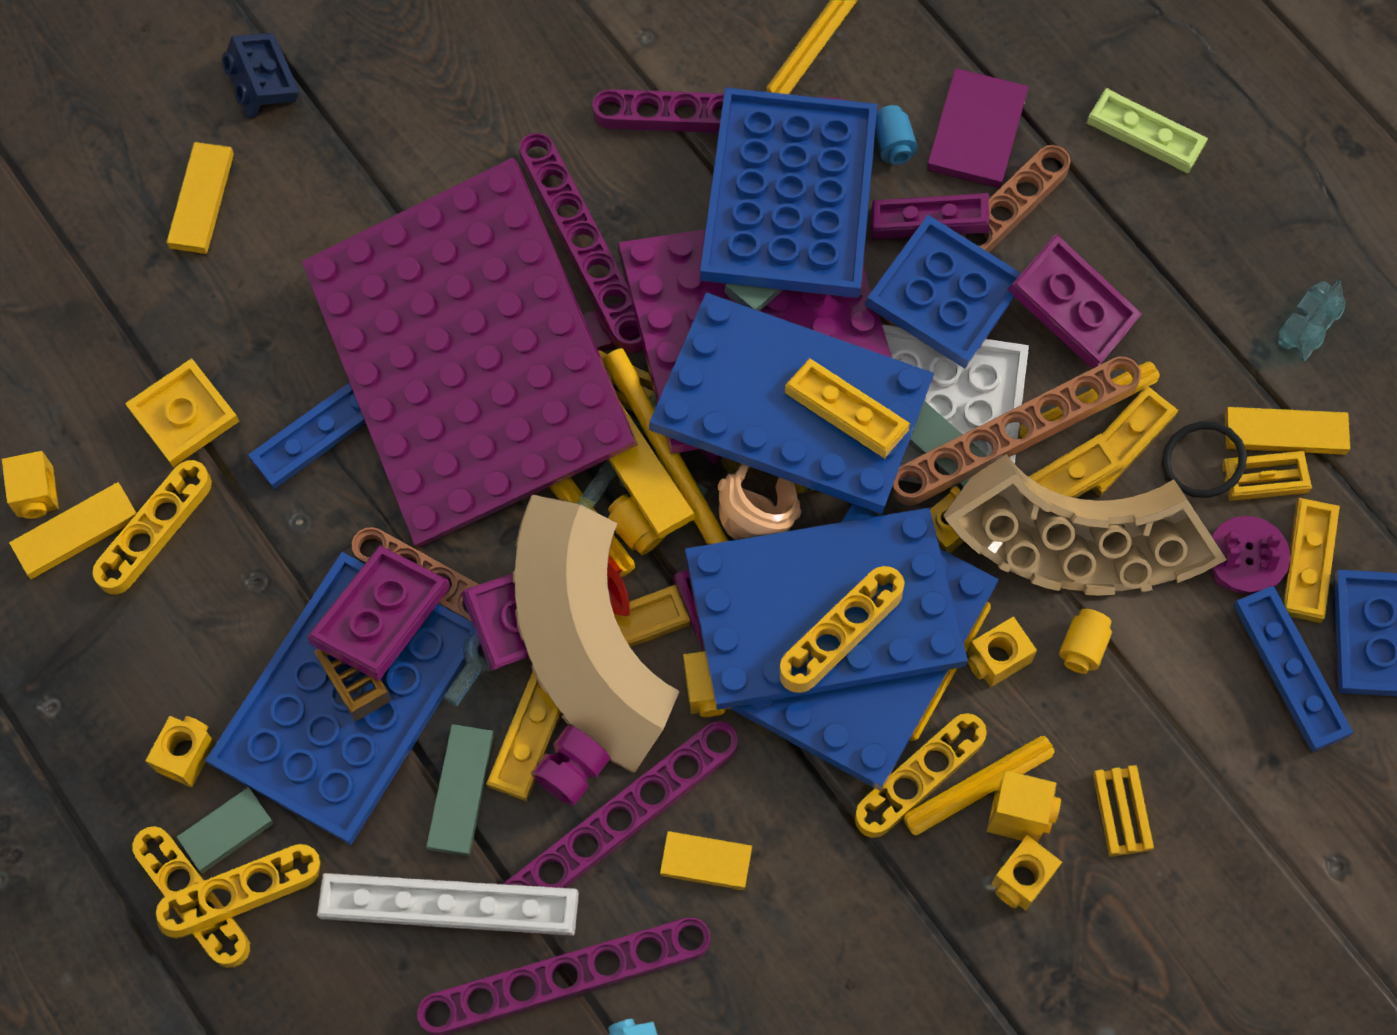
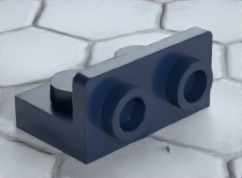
(258, 72)

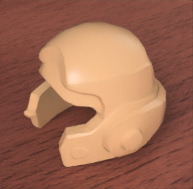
(753, 515)

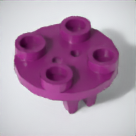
(1268, 555)

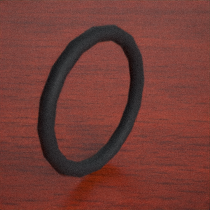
(1198, 493)

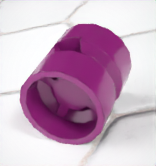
(570, 766)

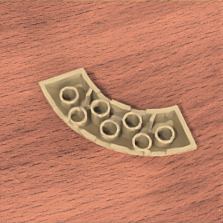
(1081, 541)
(575, 636)

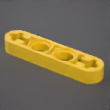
(146, 523)
(846, 632)
(917, 771)
(170, 849)
(241, 895)

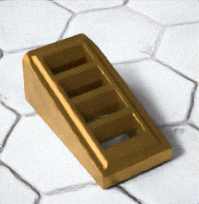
(364, 703)

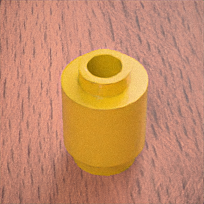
(633, 525)
(1086, 641)

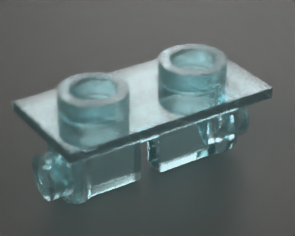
(1322, 306)

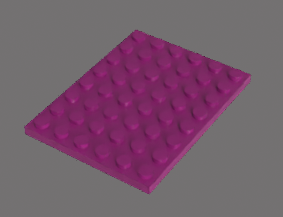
(468, 353)

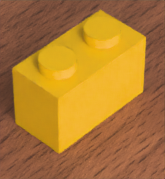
(1023, 807)

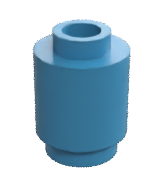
(894, 135)

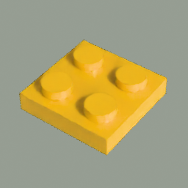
(182, 412)

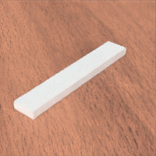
(448, 904)

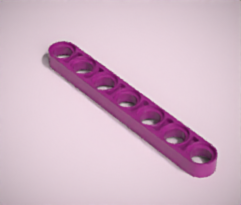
(666, 104)
(579, 224)
(630, 801)
(542, 975)

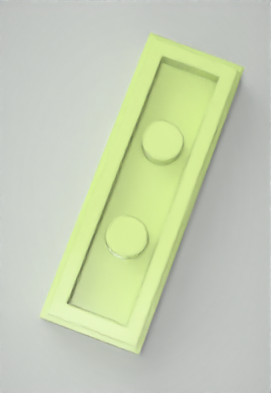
(1147, 130)

